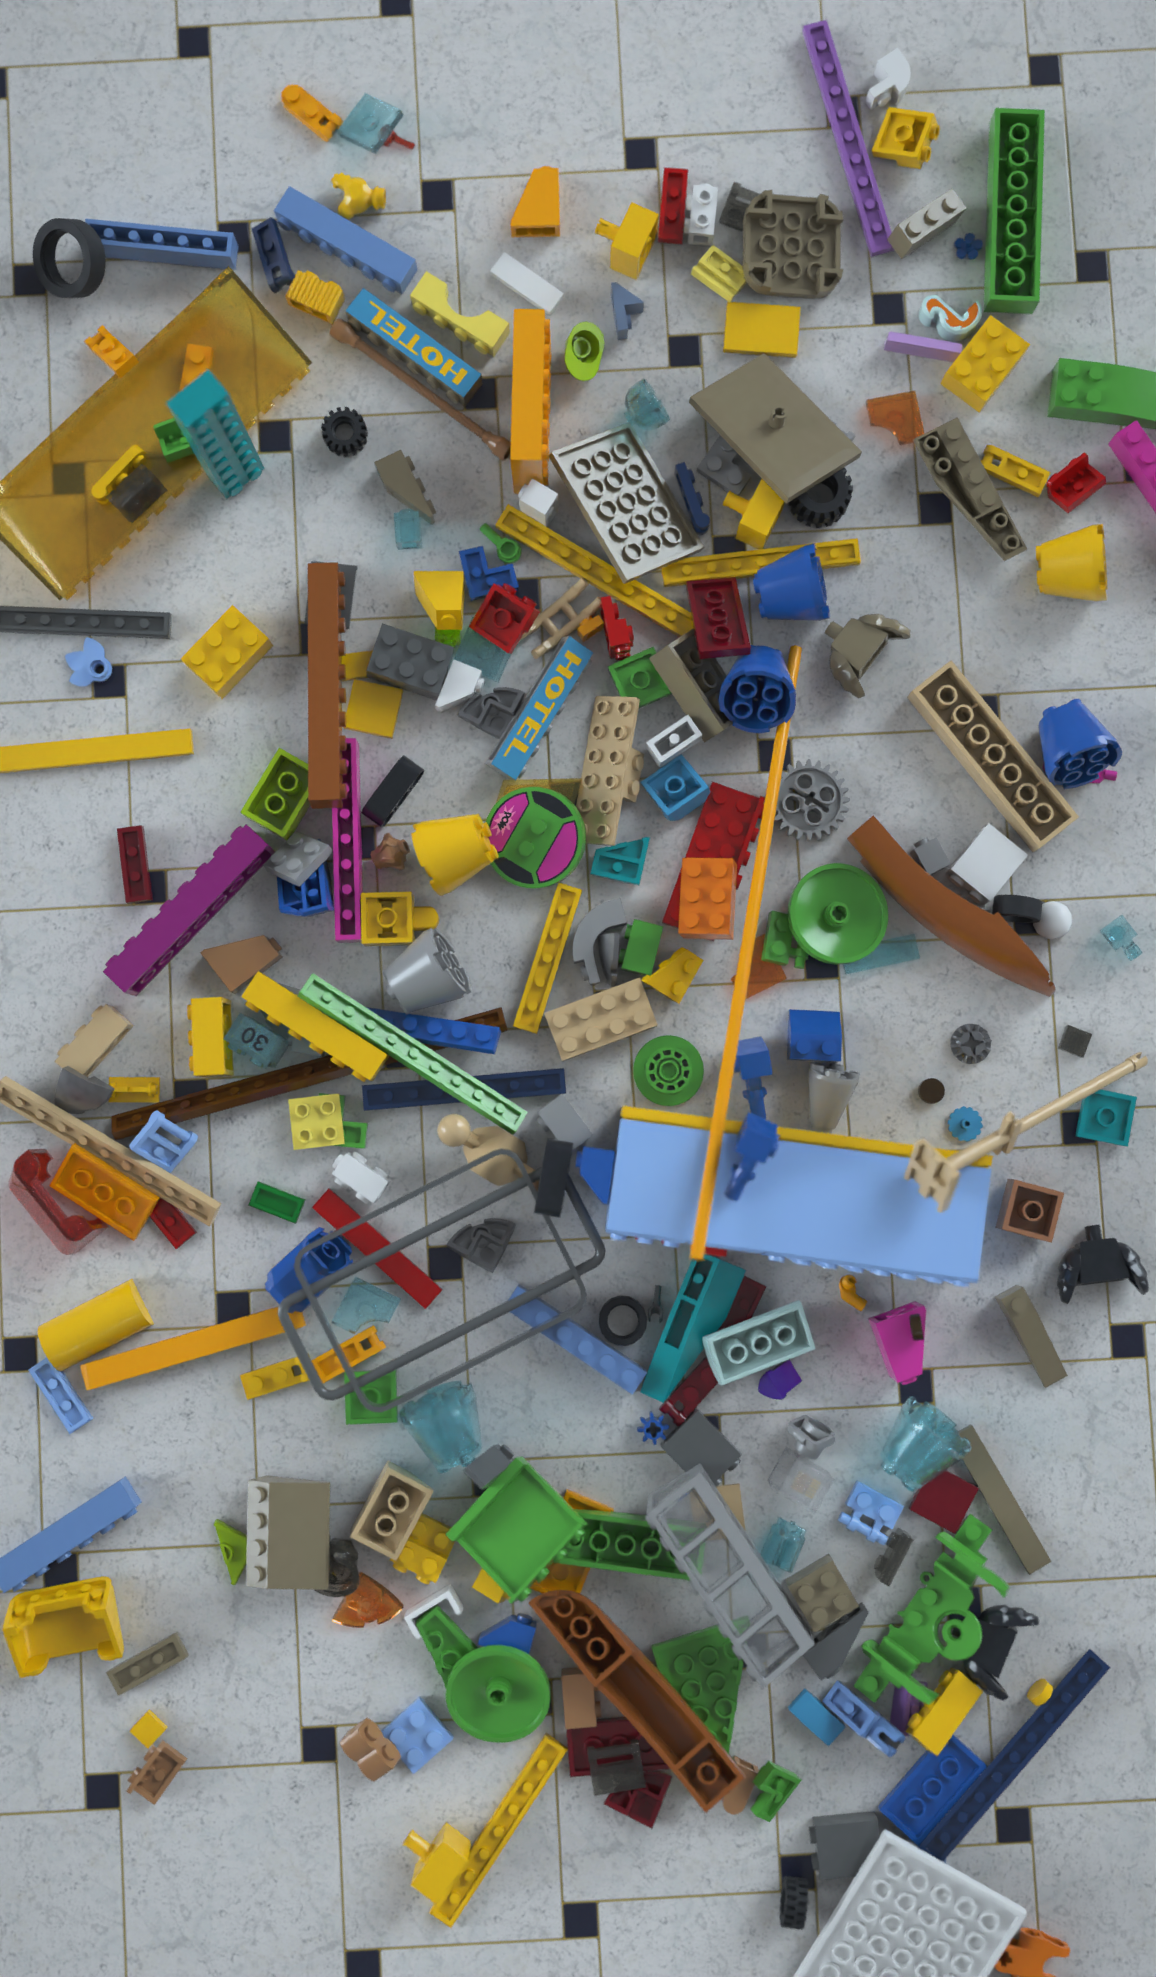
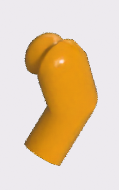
(848, 1292)

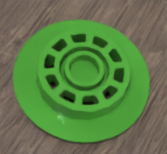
(668, 1070)

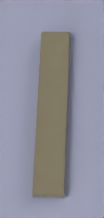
(1003, 1503)

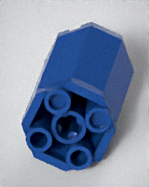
(315, 1264)

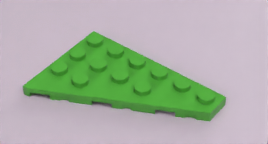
(705, 1675)

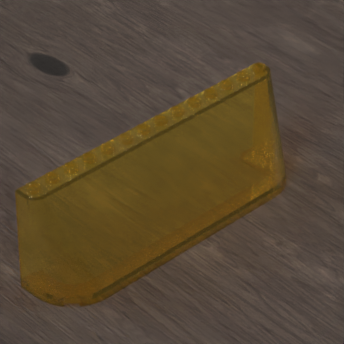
(48, 498)

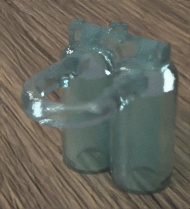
(783, 1544)

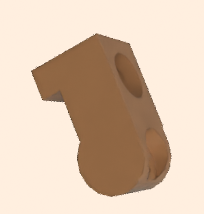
(737, 1798)

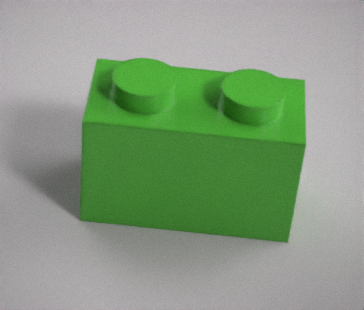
(641, 947)

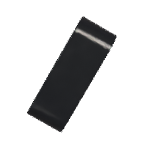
(392, 791)
(553, 1178)

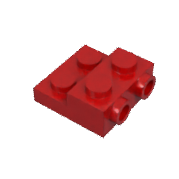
(504, 617)
(617, 633)

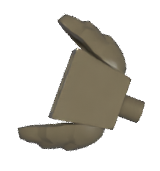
(859, 645)

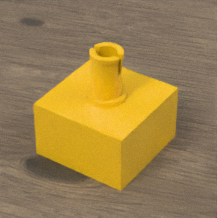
(631, 239)
(758, 514)
(438, 1861)

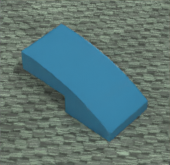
(816, 1717)

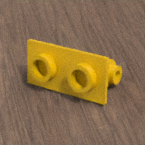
(135, 1089)

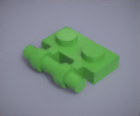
(778, 942)

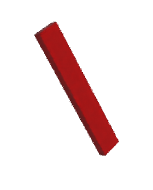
(369, 1240)

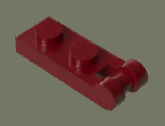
(690, 1392)

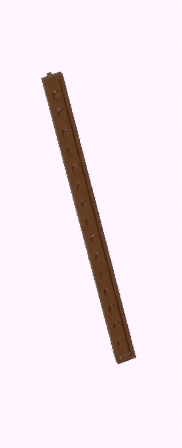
(259, 1087)

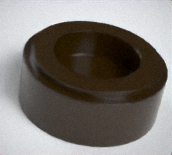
(931, 1090)
(916, 1327)

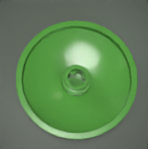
(838, 913)
(498, 1693)

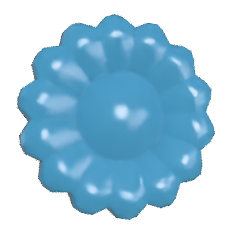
(965, 1124)

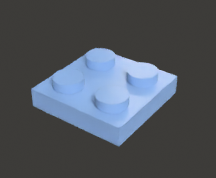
(417, 1734)

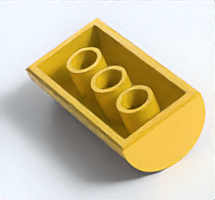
(94, 1326)

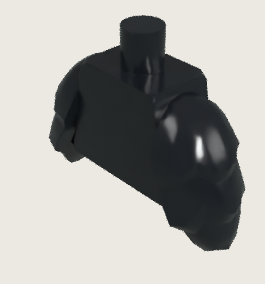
(1099, 1262)
(998, 1635)

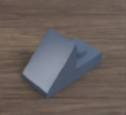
(624, 305)

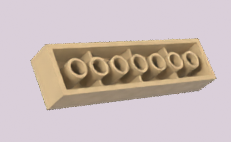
(992, 756)

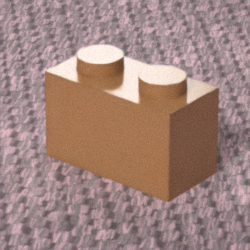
(579, 1699)

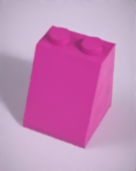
(894, 1338)

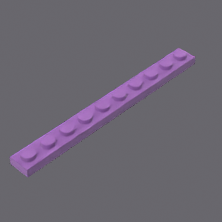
(848, 137)

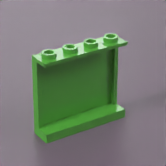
(518, 1529)

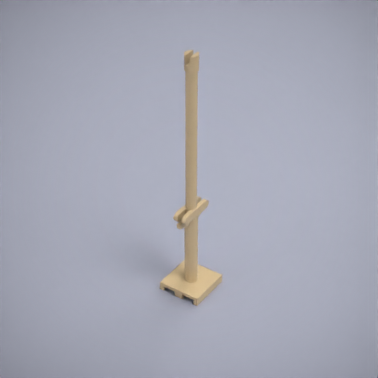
(940, 1175)

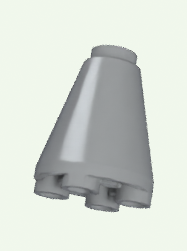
(829, 1094)

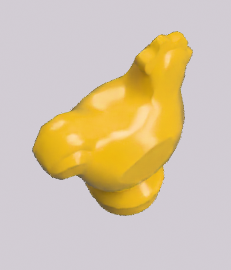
(357, 195)

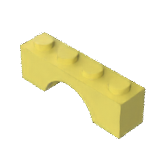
(484, 331)

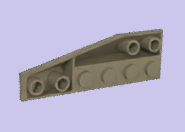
(968, 486)

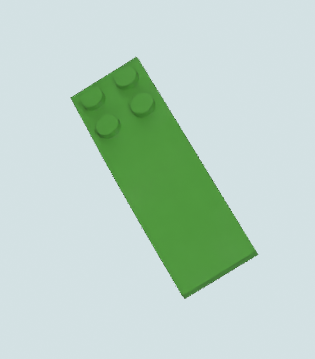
(1102, 393)
(621, 1544)

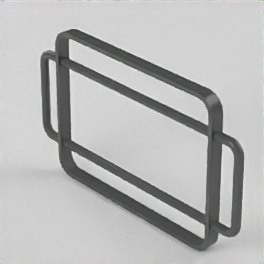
(356, 1384)

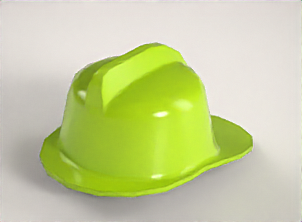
(584, 351)

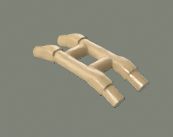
(562, 604)

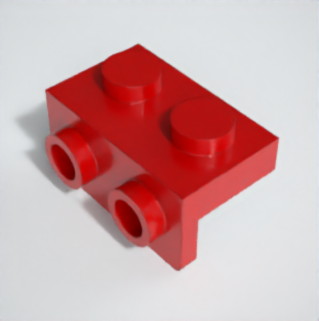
(1074, 483)

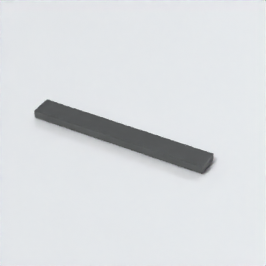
(85, 622)

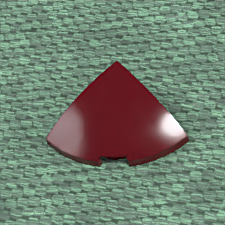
(643, 1803)

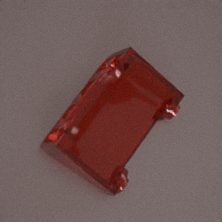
(65, 1232)

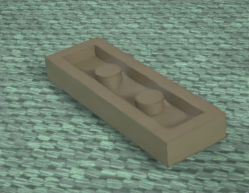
(147, 1663)

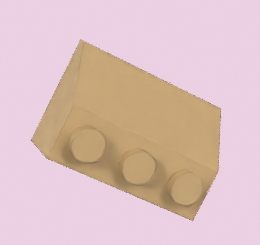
(391, 1511)

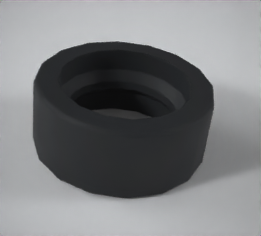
(1018, 908)
(627, 1339)

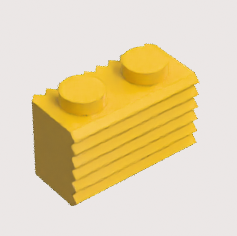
(315, 296)

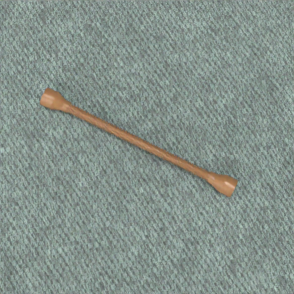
(345, 334)

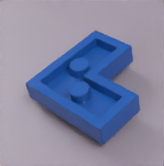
(479, 577)

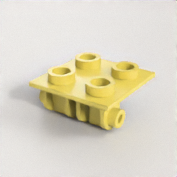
(316, 1121)

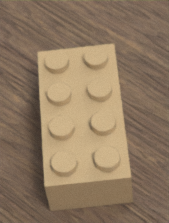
(601, 1019)

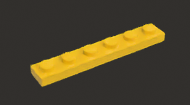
(547, 958)

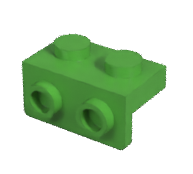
(172, 440)

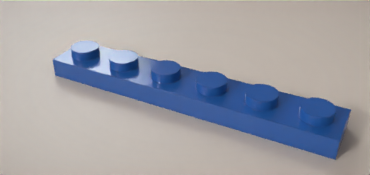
(444, 1031)

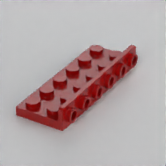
(721, 832)

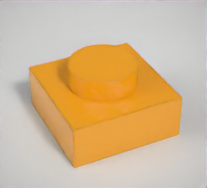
(590, 627)

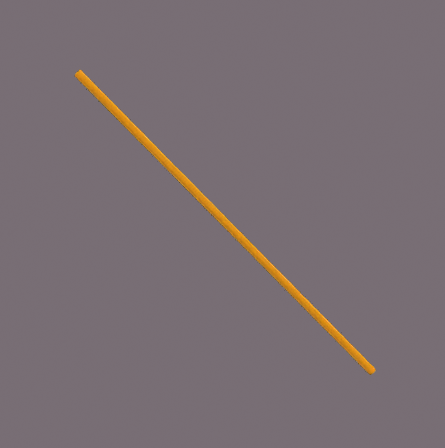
(742, 977)

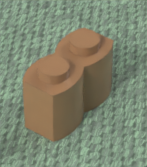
(370, 1749)

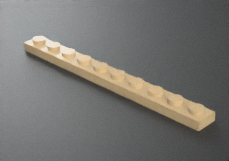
(110, 1151)

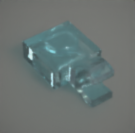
(1120, 934)

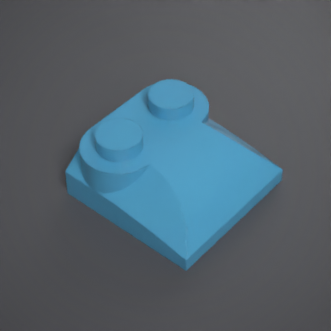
(676, 788)

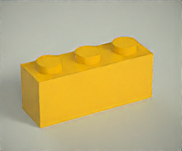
(940, 1719)

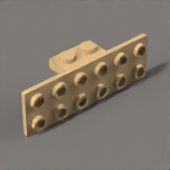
(609, 767)

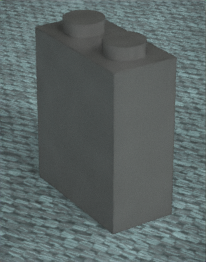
(701, 1443)
(842, 1843)

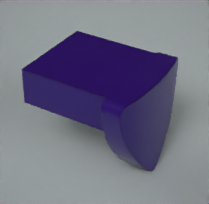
(779, 1381)

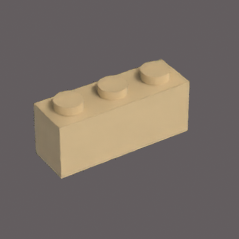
(94, 1040)

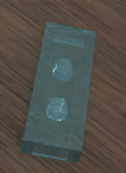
(887, 953)

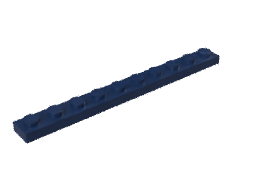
(1014, 1756)

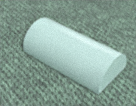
(758, 1343)

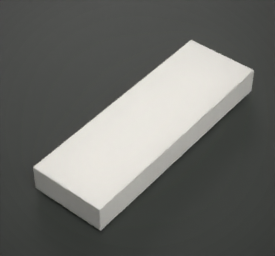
(526, 283)

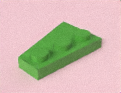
(443, 1640)

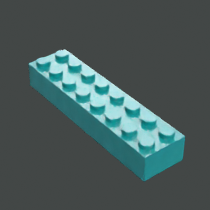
(216, 434)

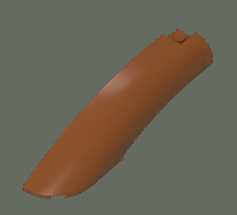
(958, 923)
(640, 1694)

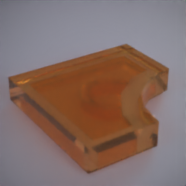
(898, 414)
(762, 973)

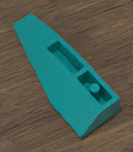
(697, 1312)

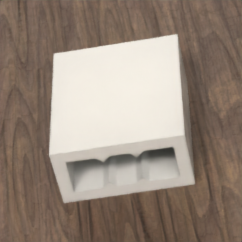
(986, 864)

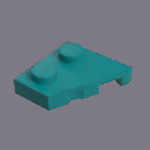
(621, 862)

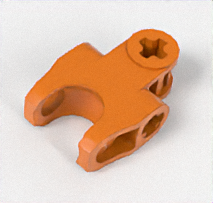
(1029, 1952)

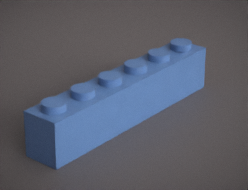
(345, 240)
(166, 244)
(581, 1343)
(66, 1533)

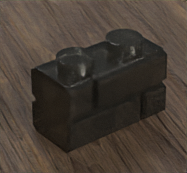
(136, 493)

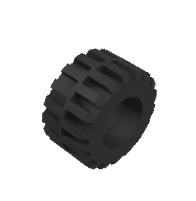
(825, 512)

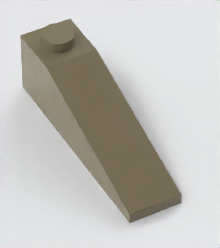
(1031, 1334)

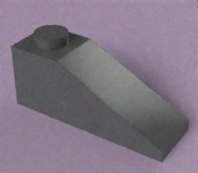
(489, 1465)
(835, 1642)

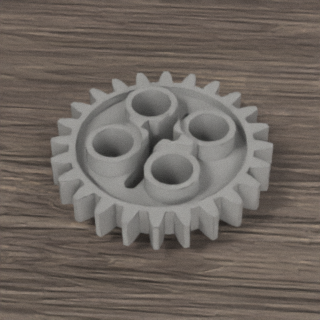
(819, 780)

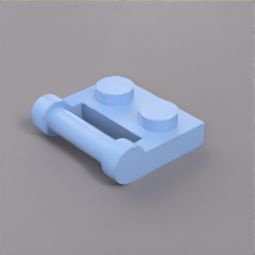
(158, 1148)

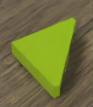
(233, 1547)

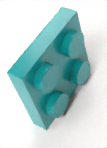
(1106, 1117)

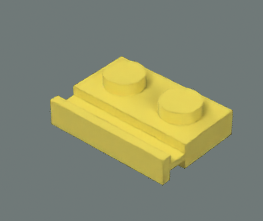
(720, 273)

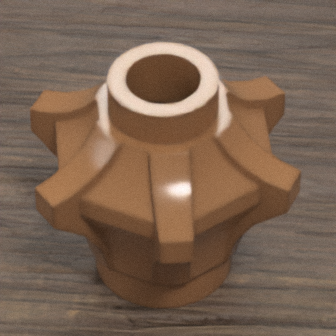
(390, 853)

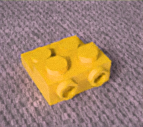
(906, 137)
(425, 1550)

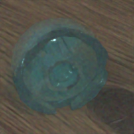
(644, 407)

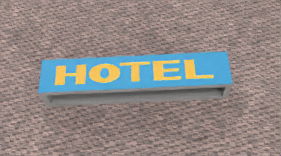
(539, 708)

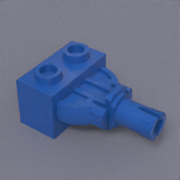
(753, 1063)
(755, 1142)

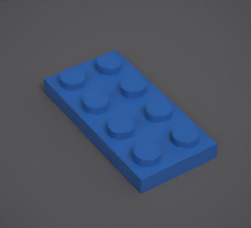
(931, 1789)

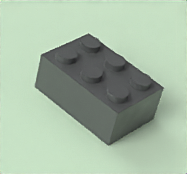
(409, 661)

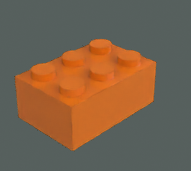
(707, 898)

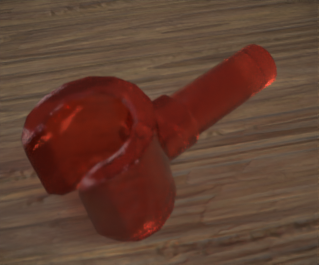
(393, 137)

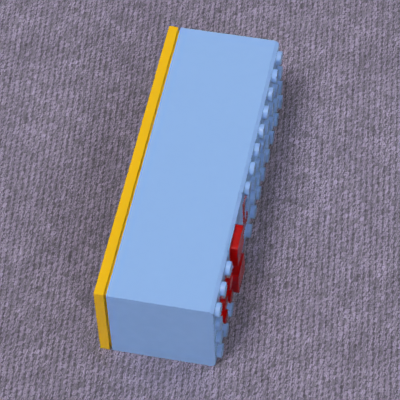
(813, 1201)

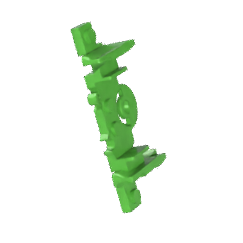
(918, 1637)

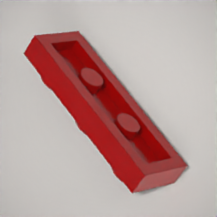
(673, 205)

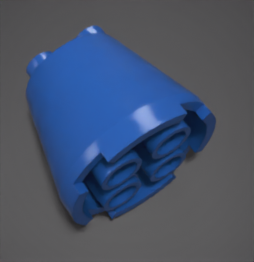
(793, 587)
(758, 691)
(1075, 745)

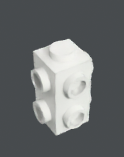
(702, 217)
(354, 1173)

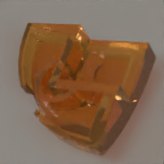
(366, 1604)

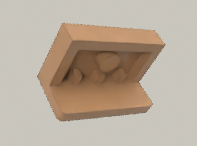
(158, 1772)

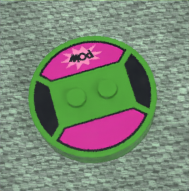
(536, 837)

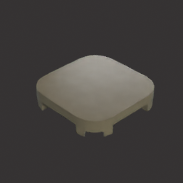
(792, 245)

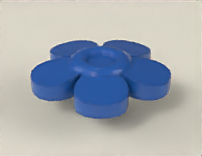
(968, 246)

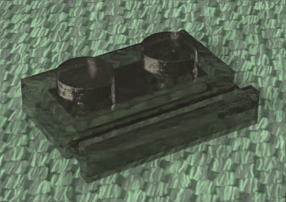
(889, 1563)

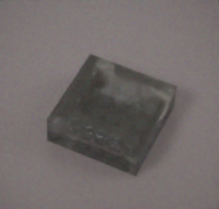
(1074, 1041)

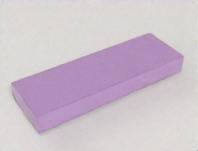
(922, 346)

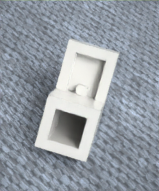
(894, 76)

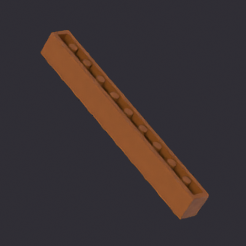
(325, 686)

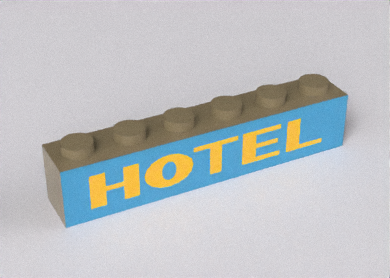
(413, 347)

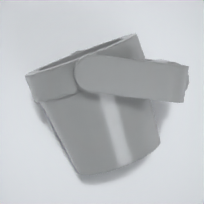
(811, 1437)

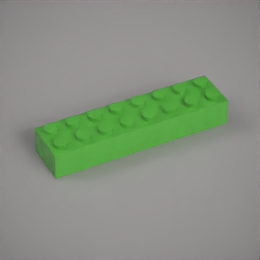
(1014, 211)

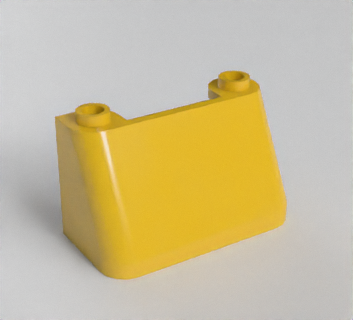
(62, 1623)

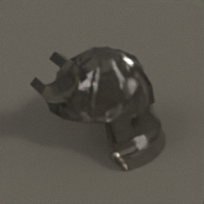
(343, 1569)

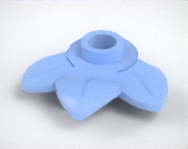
(86, 663)

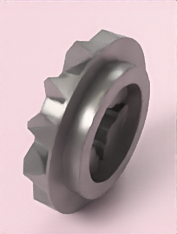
(964, 1053)

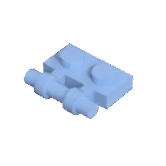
(875, 1506)

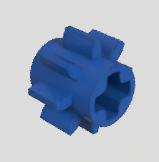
(659, 1431)

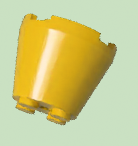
(1074, 565)
(453, 850)

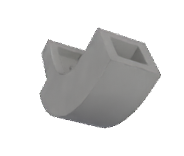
(597, 921)

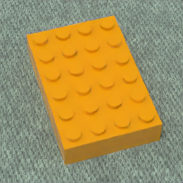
(530, 398)

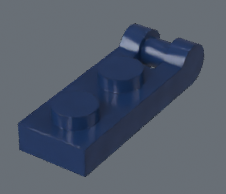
(273, 254)
(692, 499)

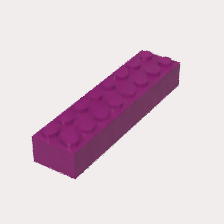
(188, 911)

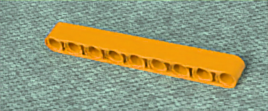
(185, 1347)

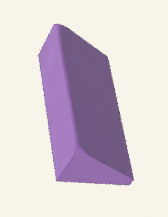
(903, 1707)

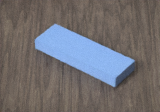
(61, 1395)

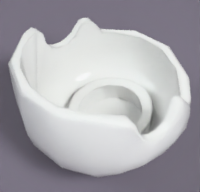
(1054, 920)

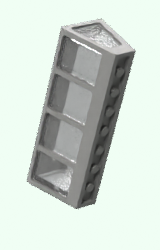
(729, 1574)

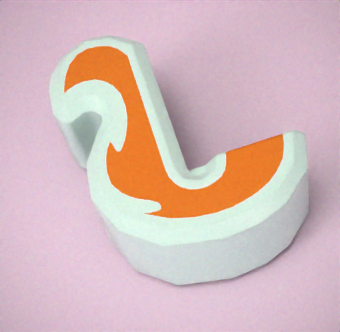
(948, 322)

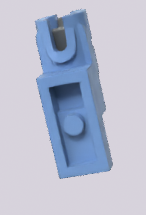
(863, 1719)

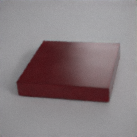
(944, 1500)

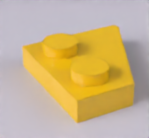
(675, 974)

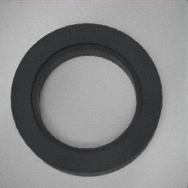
(45, 262)

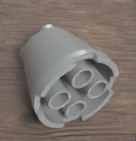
(427, 974)

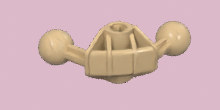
(502, 1169)

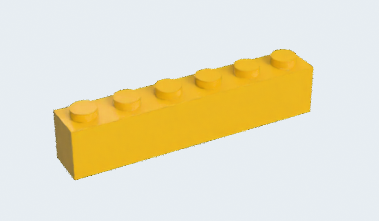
(314, 1026)

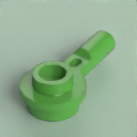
(507, 549)

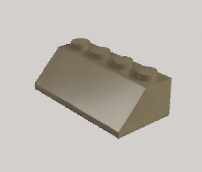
(693, 683)

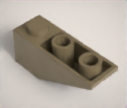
(400, 482)

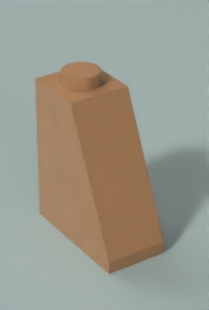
(241, 960)

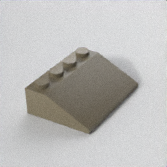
(287, 1533)

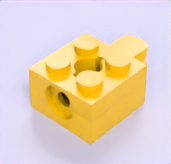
(393, 918)

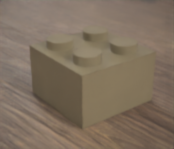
(821, 1593)

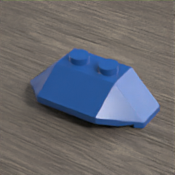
(311, 897)

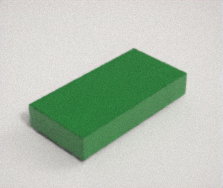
(277, 1202)

